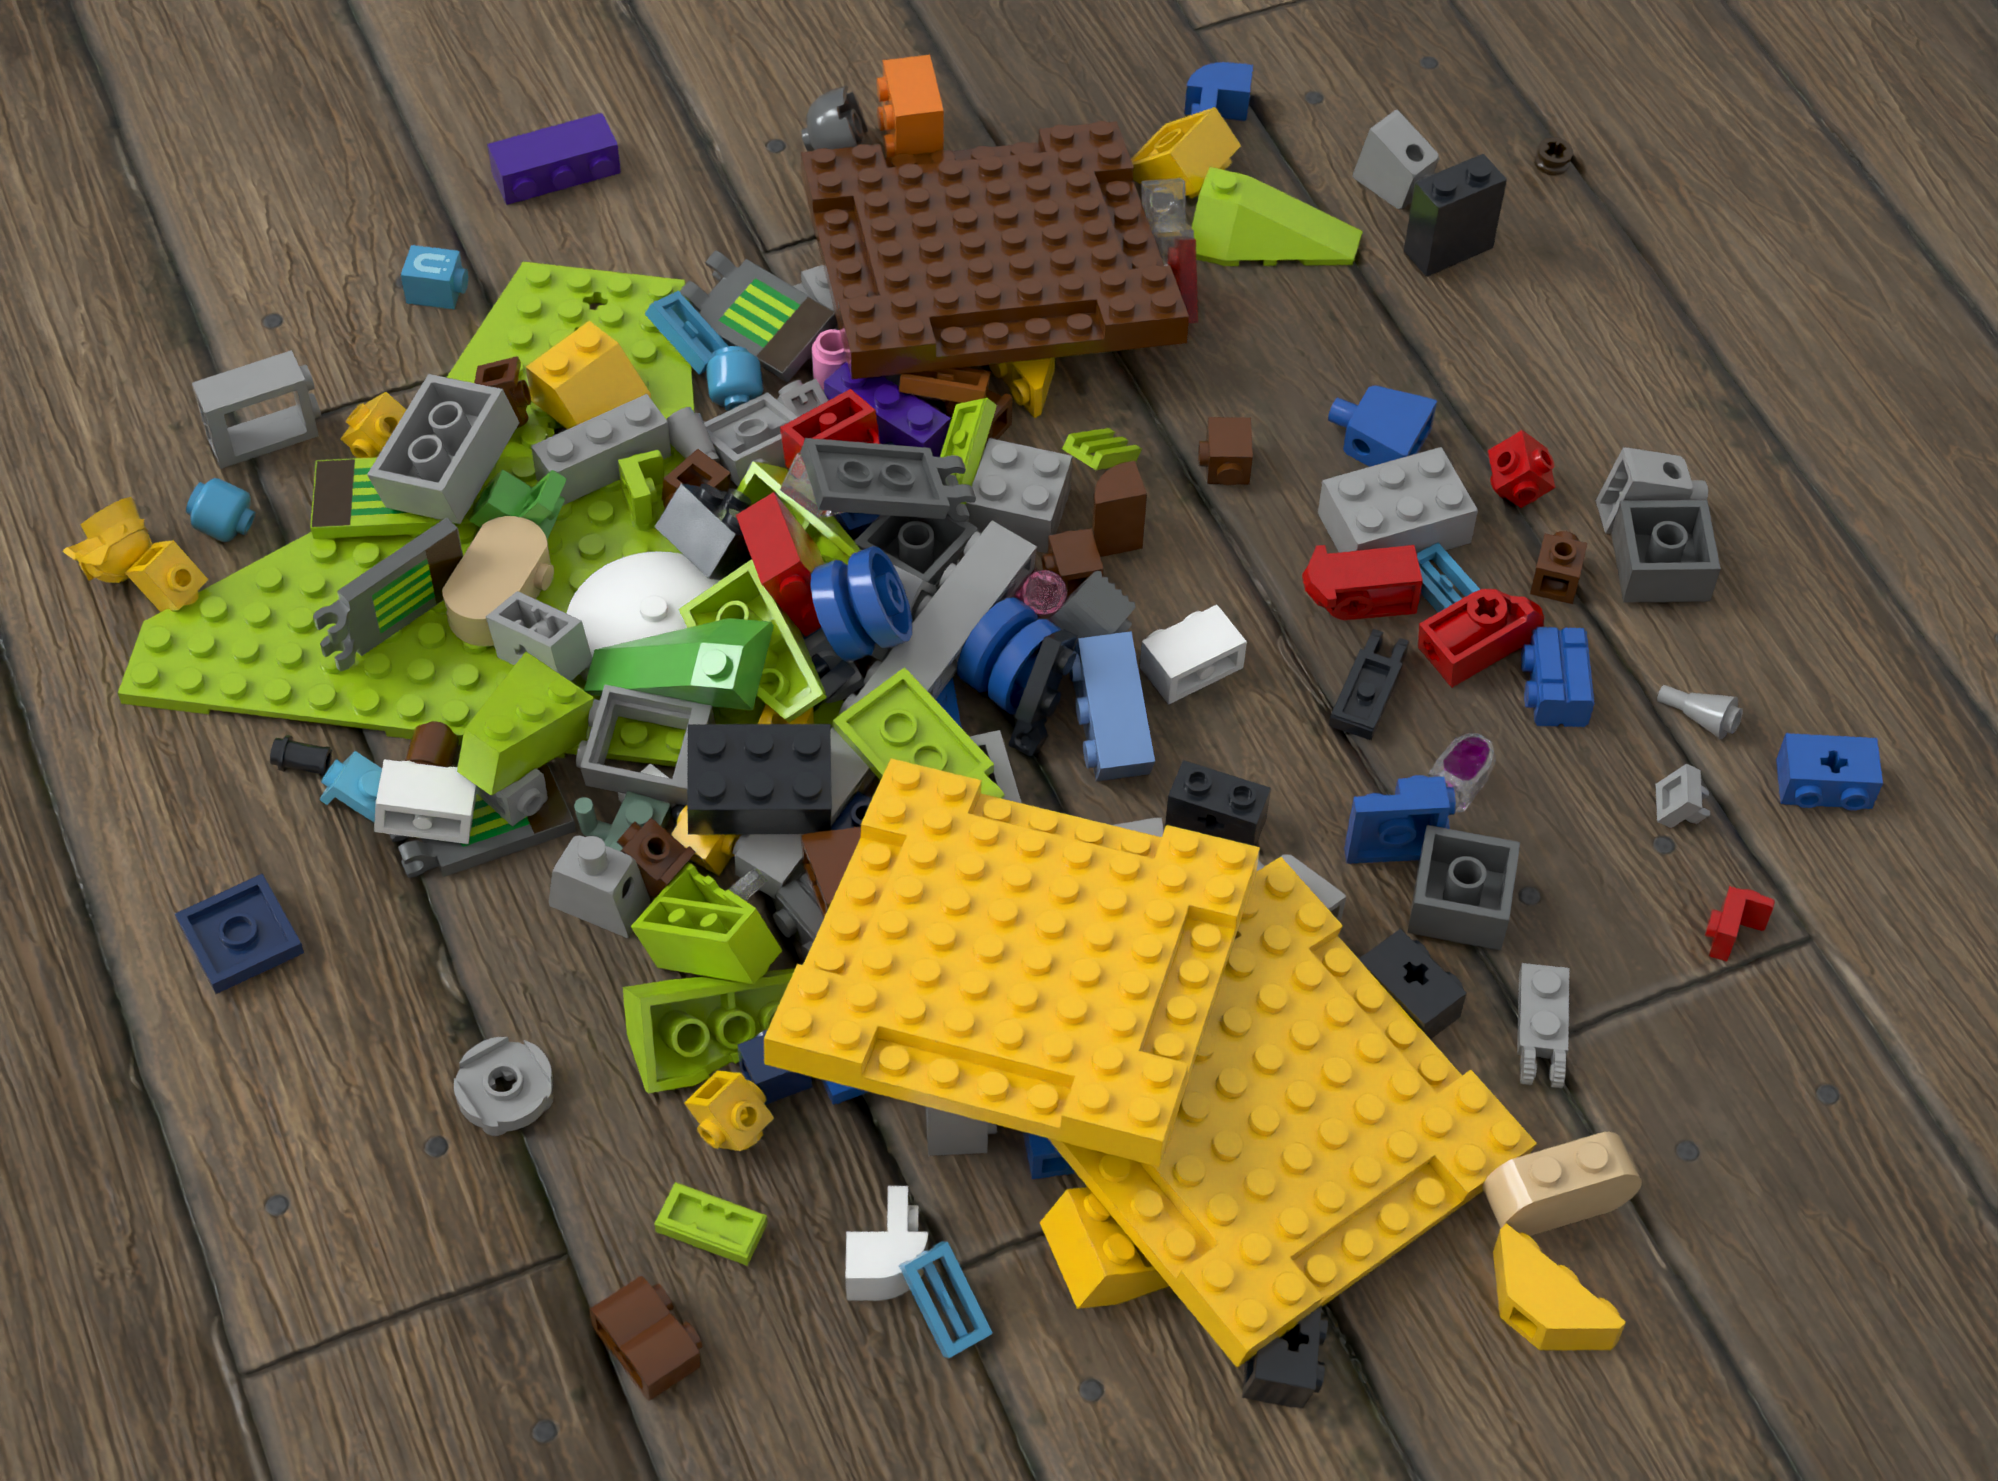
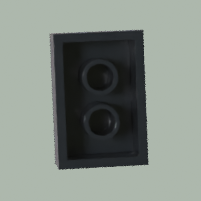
(759, 779)

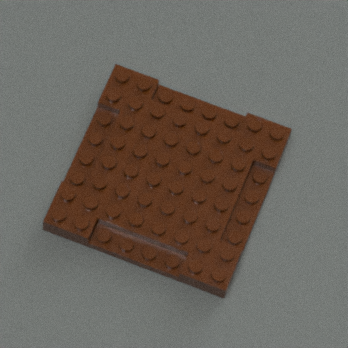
(989, 253)

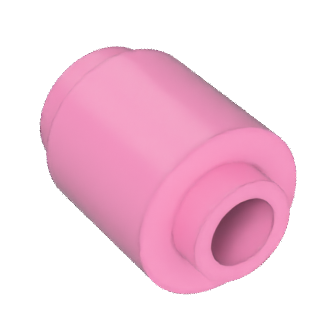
(827, 355)

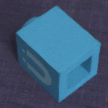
(433, 277)

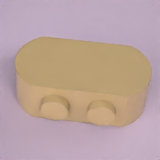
(502, 559)
(1562, 1184)

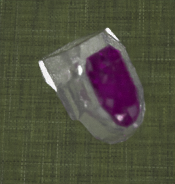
(1465, 767)

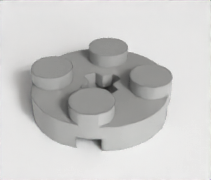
(510, 1109)

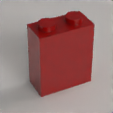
(783, 558)

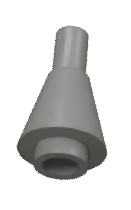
(1713, 712)

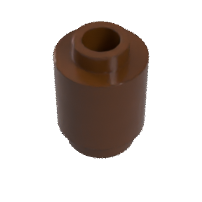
(433, 745)

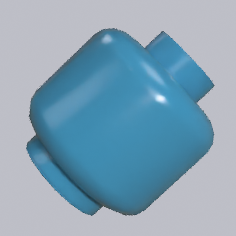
(734, 377)
(220, 510)

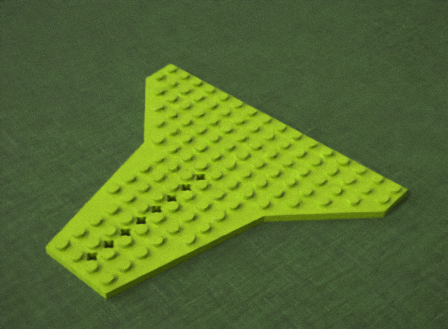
(254, 634)

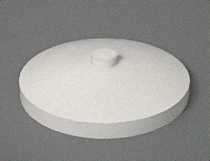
(636, 598)

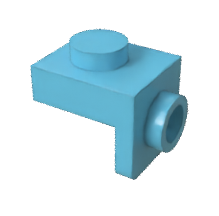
(353, 783)

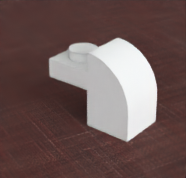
(876, 1256)

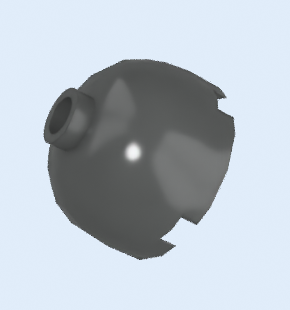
(834, 121)

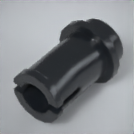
(300, 756)

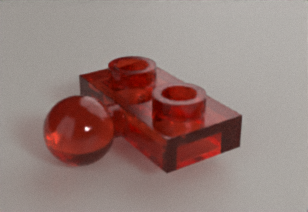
(1184, 267)

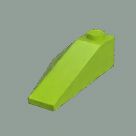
(1254, 221)

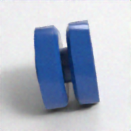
(861, 604)
(1003, 652)

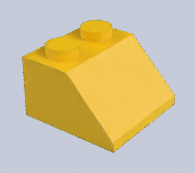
(1187, 150)
(583, 377)

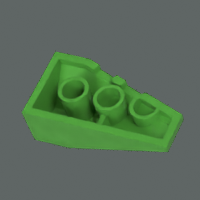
(699, 664)

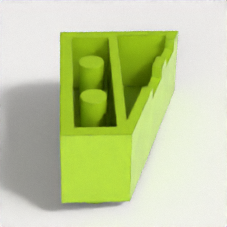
(523, 725)
(706, 931)

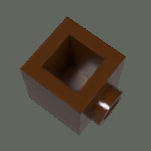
(1227, 451)
(1072, 557)

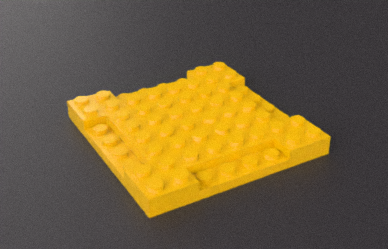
(1017, 964)
(1305, 1133)

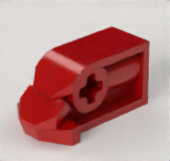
(1365, 582)
(1477, 632)

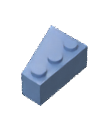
(1111, 707)

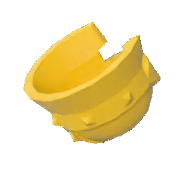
(113, 543)

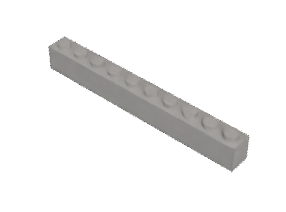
(987, 574)

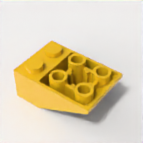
(1096, 1253)

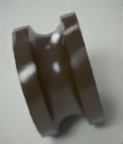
(1552, 165)

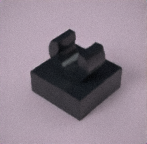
(832, 679)

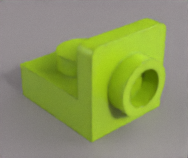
(638, 481)

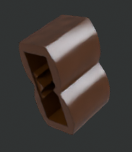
(646, 1337)

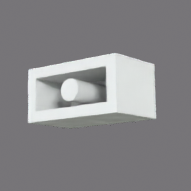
(1192, 653)
(424, 802)

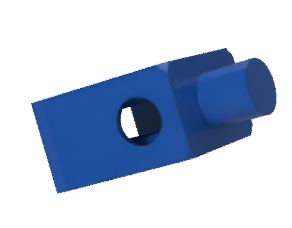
(1384, 424)

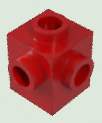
(1521, 469)

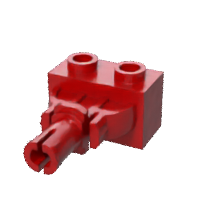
(839, 419)

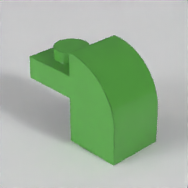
(512, 497)

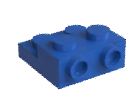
(1395, 825)

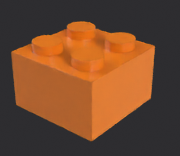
(911, 107)

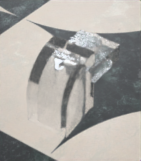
(1166, 212)

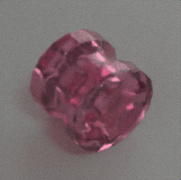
(1037, 595)

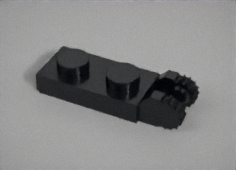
(1368, 687)

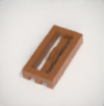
(947, 384)

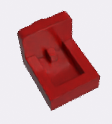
(1739, 908)

